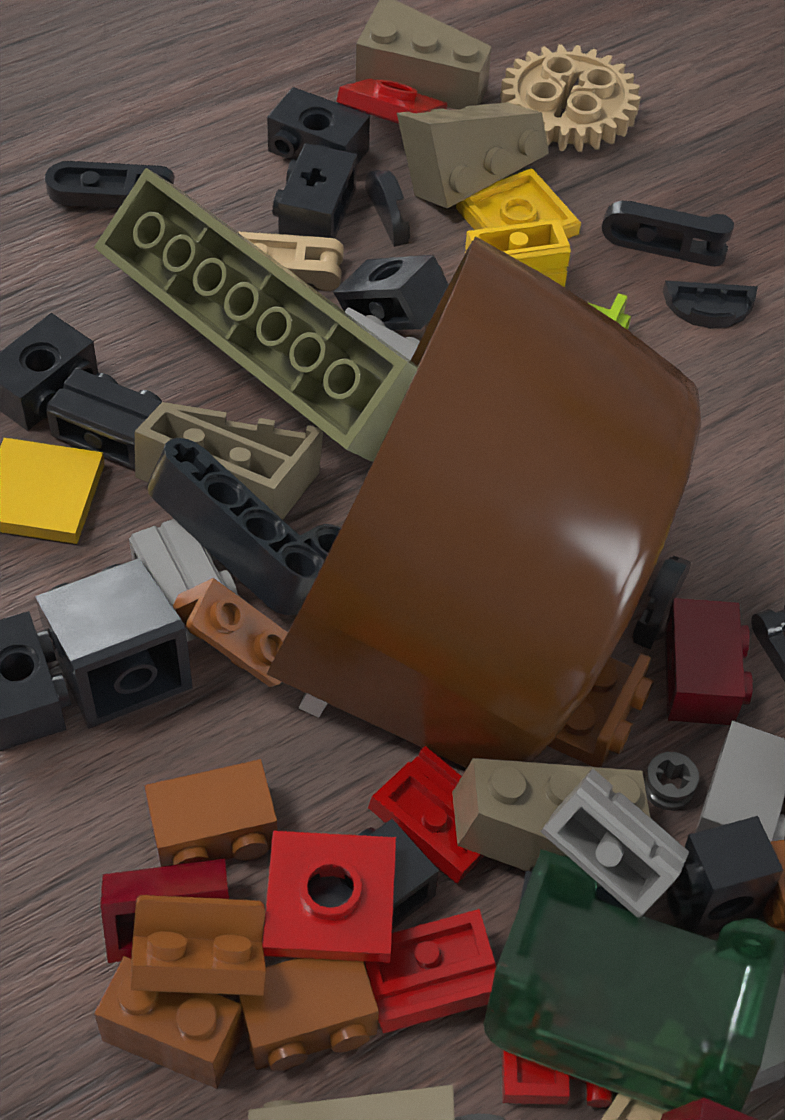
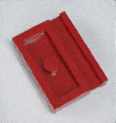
(423, 807)
(433, 971)

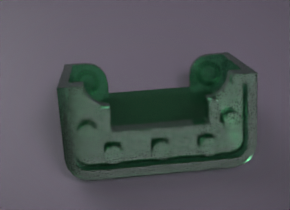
(633, 996)

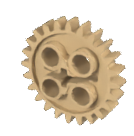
(595, 108)

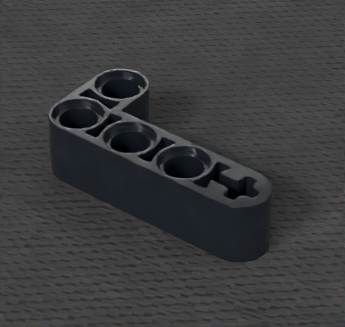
(239, 526)

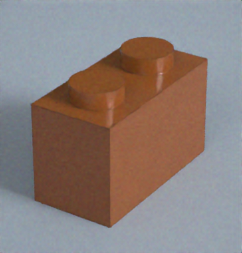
(212, 815)
(308, 1010)
(173, 1029)

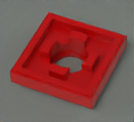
(386, 99)
(350, 932)

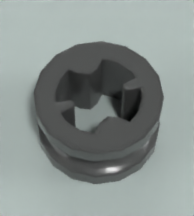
(668, 796)

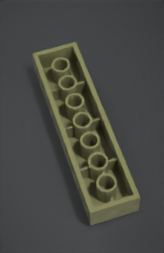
(259, 314)

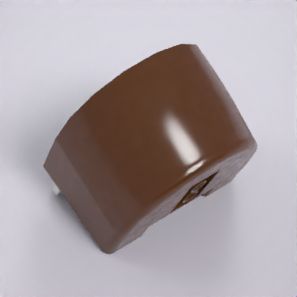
(499, 522)

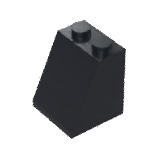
(116, 641)

